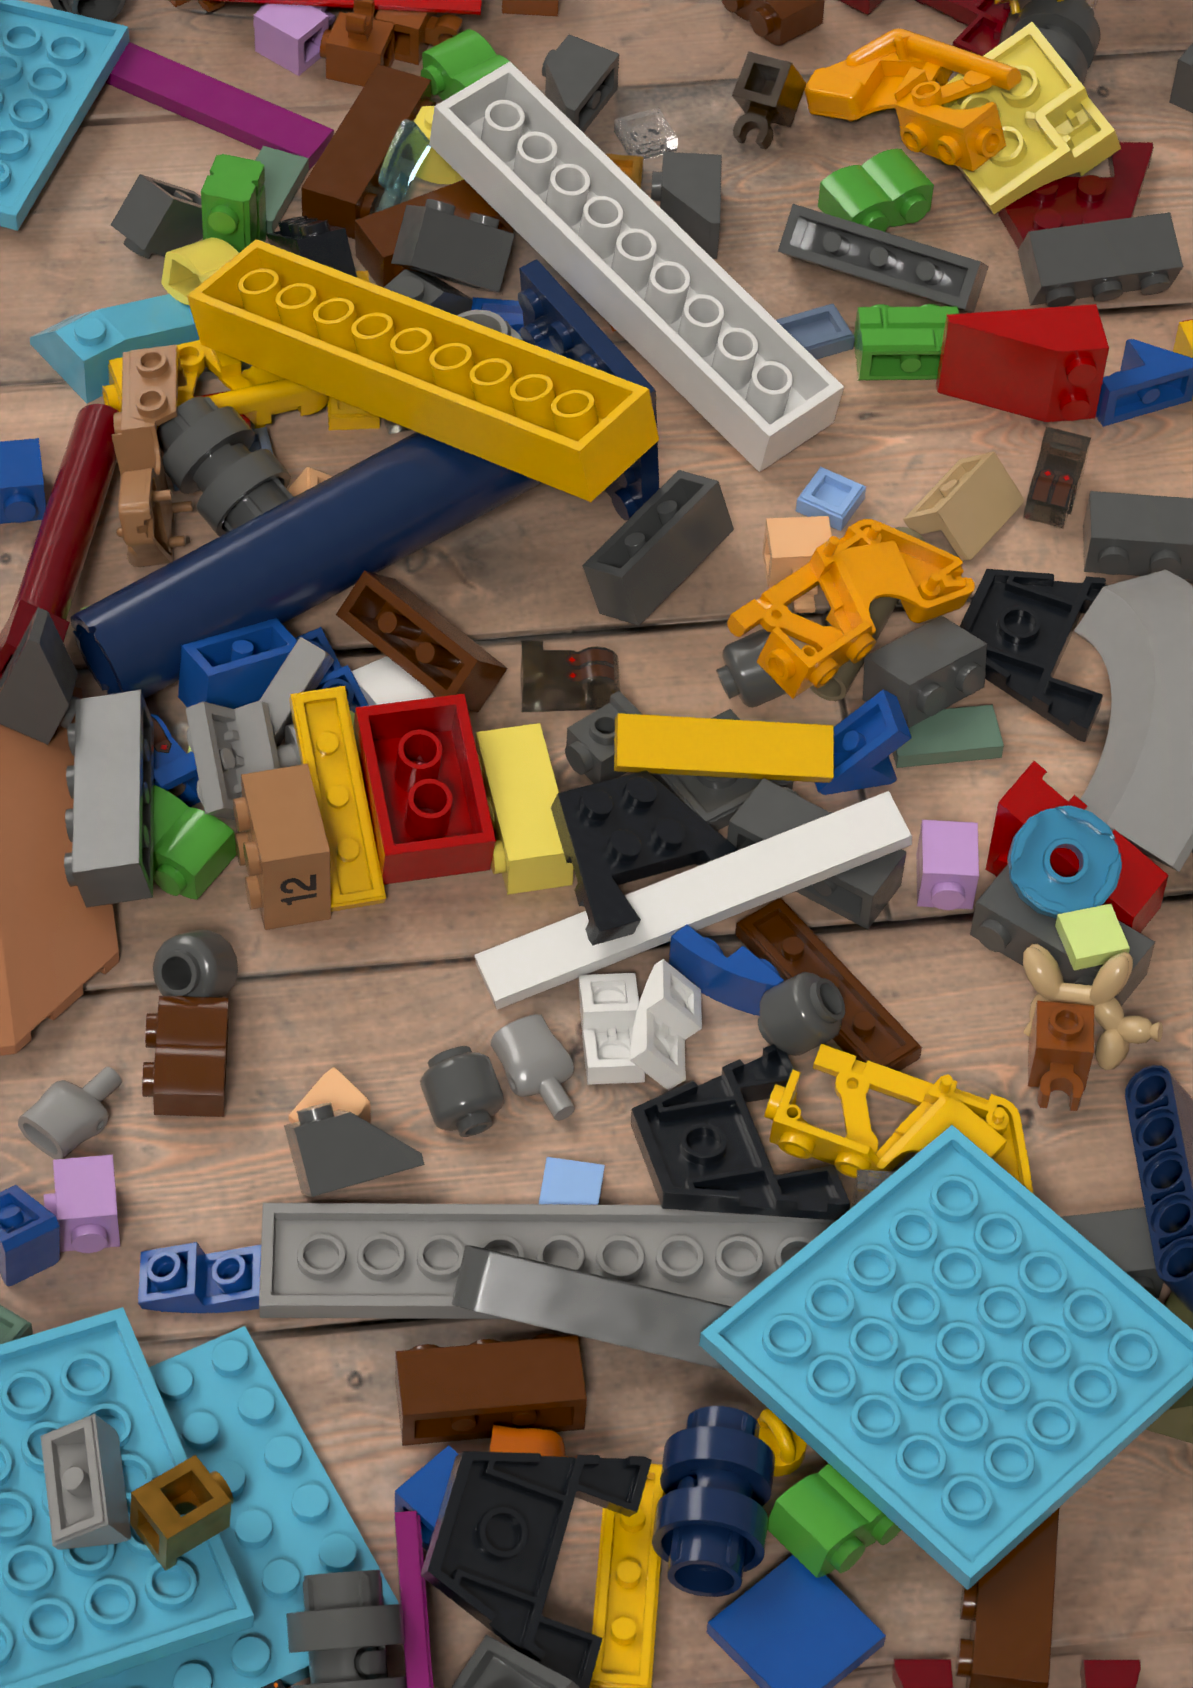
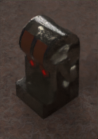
(1057, 477)
(567, 678)

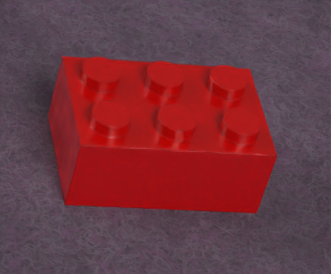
(424, 788)

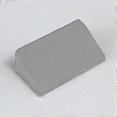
(299, 673)
(85, 1485)

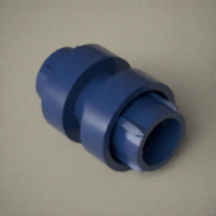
(712, 1508)

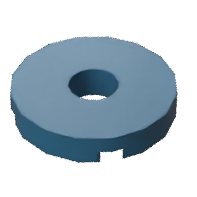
(1071, 829)

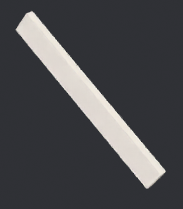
(699, 898)

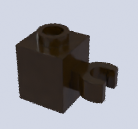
(768, 94)

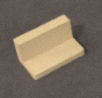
(968, 504)

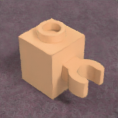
(789, 546)

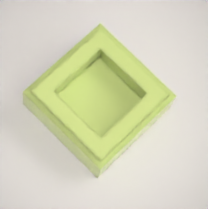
(1091, 936)

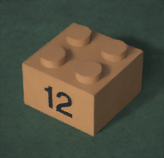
(283, 847)

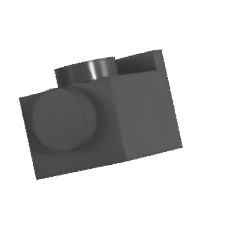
(592, 740)

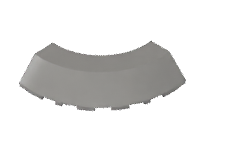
(1147, 758)

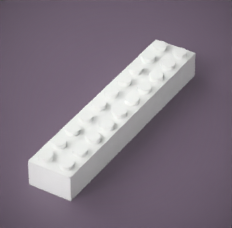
(635, 266)

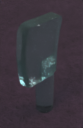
(402, 163)

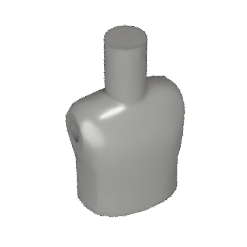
(535, 1062)
(69, 1114)

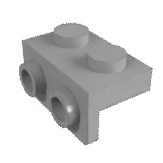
(228, 745)

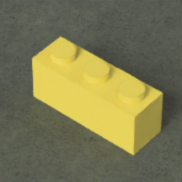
(520, 799)

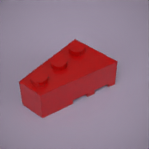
(1140, 881)

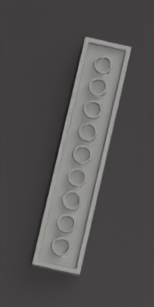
(409, 1256)

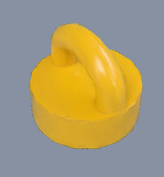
(784, 1442)

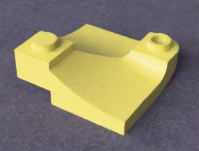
(1044, 119)

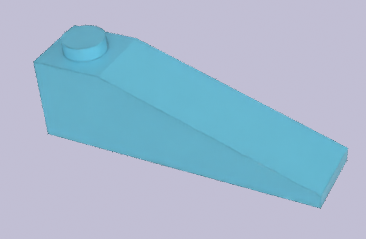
(87, 341)

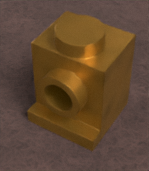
(177, 1492)

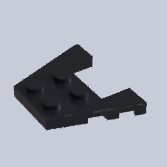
(1026, 631)
(625, 834)
(710, 1156)
(504, 1536)

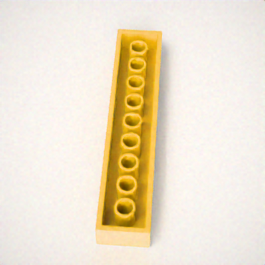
(426, 369)

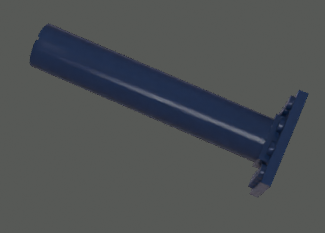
(339, 527)

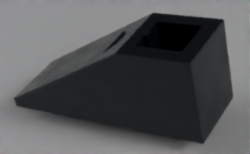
(315, 241)

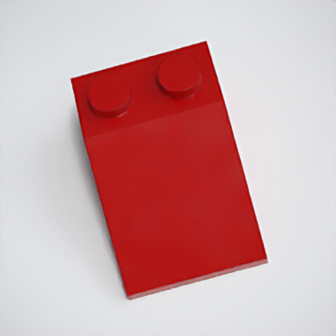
(1026, 361)

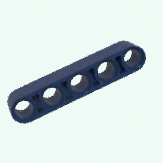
(1163, 1146)

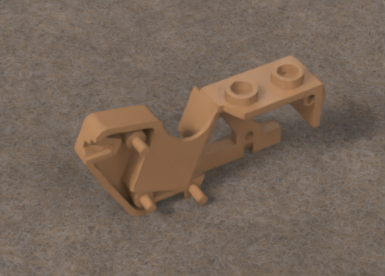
(145, 501)

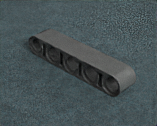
(585, 1304)

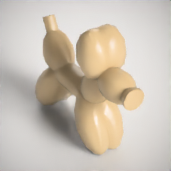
(1119, 1031)

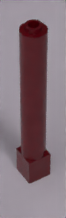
(65, 527)

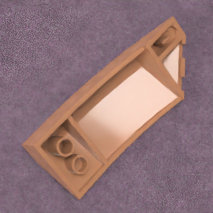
(45, 929)

